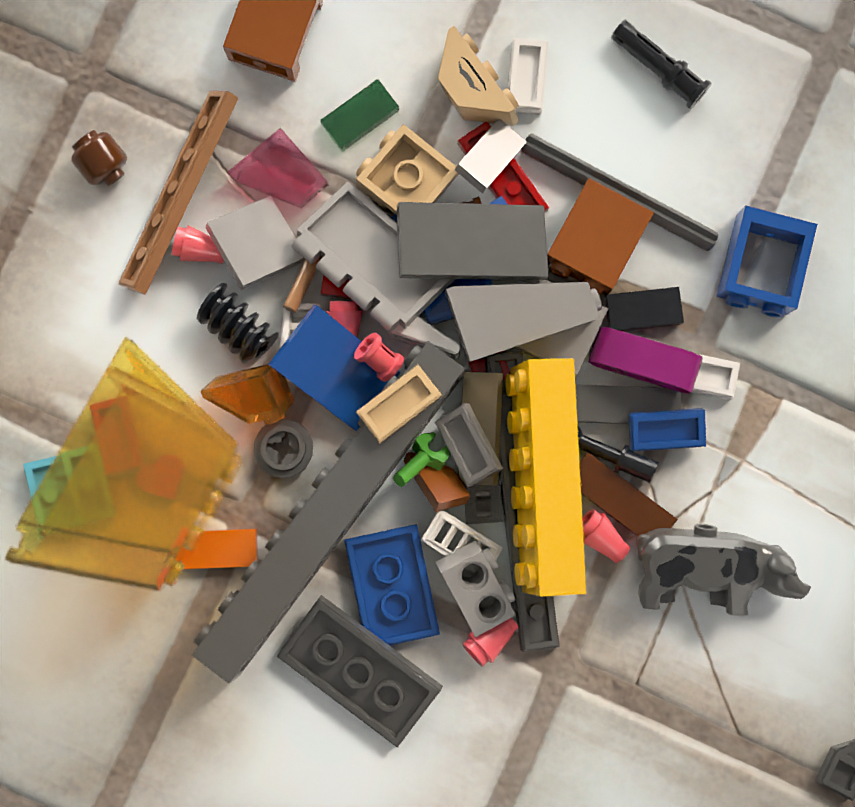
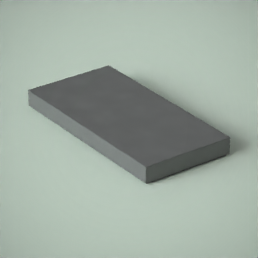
(471, 241)
(359, 671)

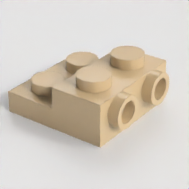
(405, 171)

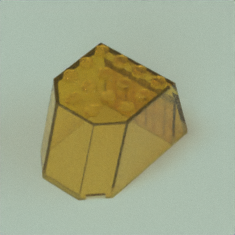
(129, 481)

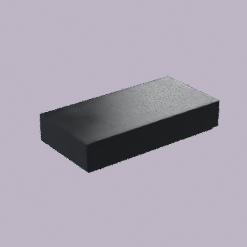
(644, 309)

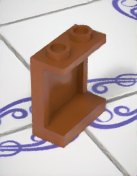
(270, 34)
(598, 237)

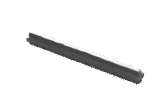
(580, 172)

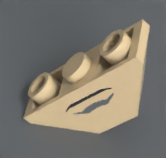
(472, 83)

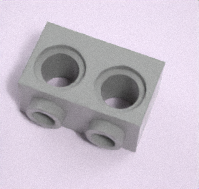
(471, 590)

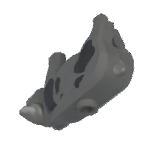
(715, 562)

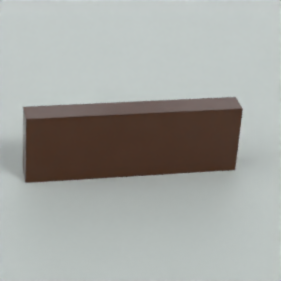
(621, 498)

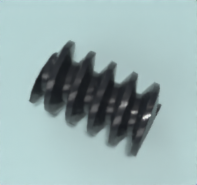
(234, 326)

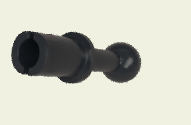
(625, 460)

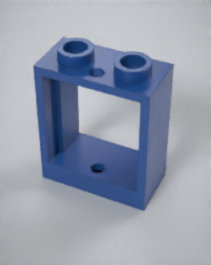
(776, 227)

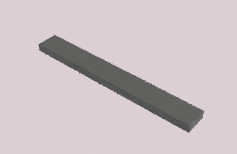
(533, 613)

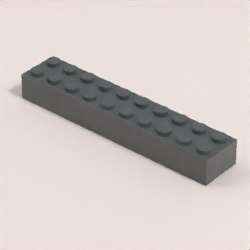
(316, 529)

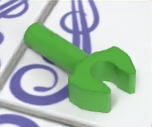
(423, 458)

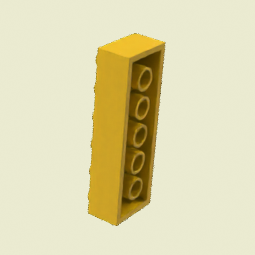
(546, 477)

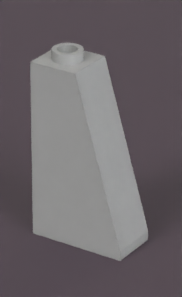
(511, 315)

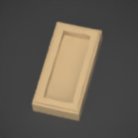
(399, 404)

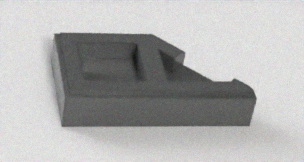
(839, 770)

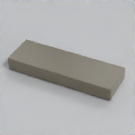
(484, 395)

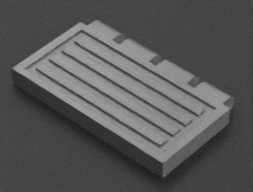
(362, 247)

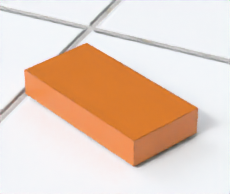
(224, 550)

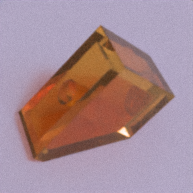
(251, 394)

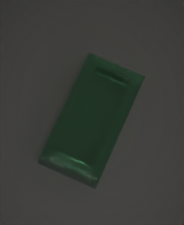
(359, 115)

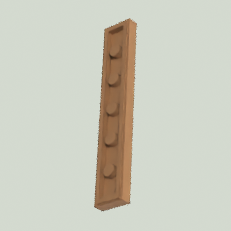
(178, 191)

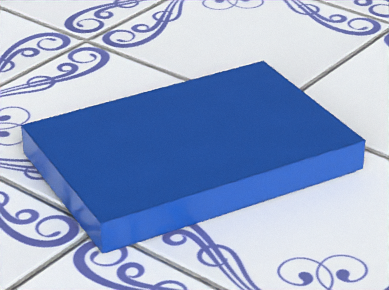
(323, 365)
(392, 585)

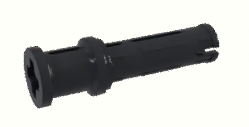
(673, 73)

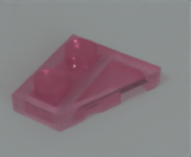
(280, 171)

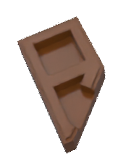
(441, 486)

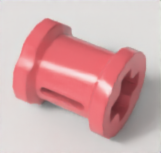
(379, 357)

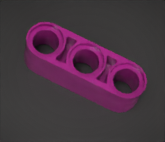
(645, 360)

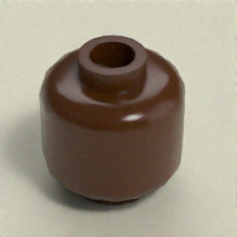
(99, 158)

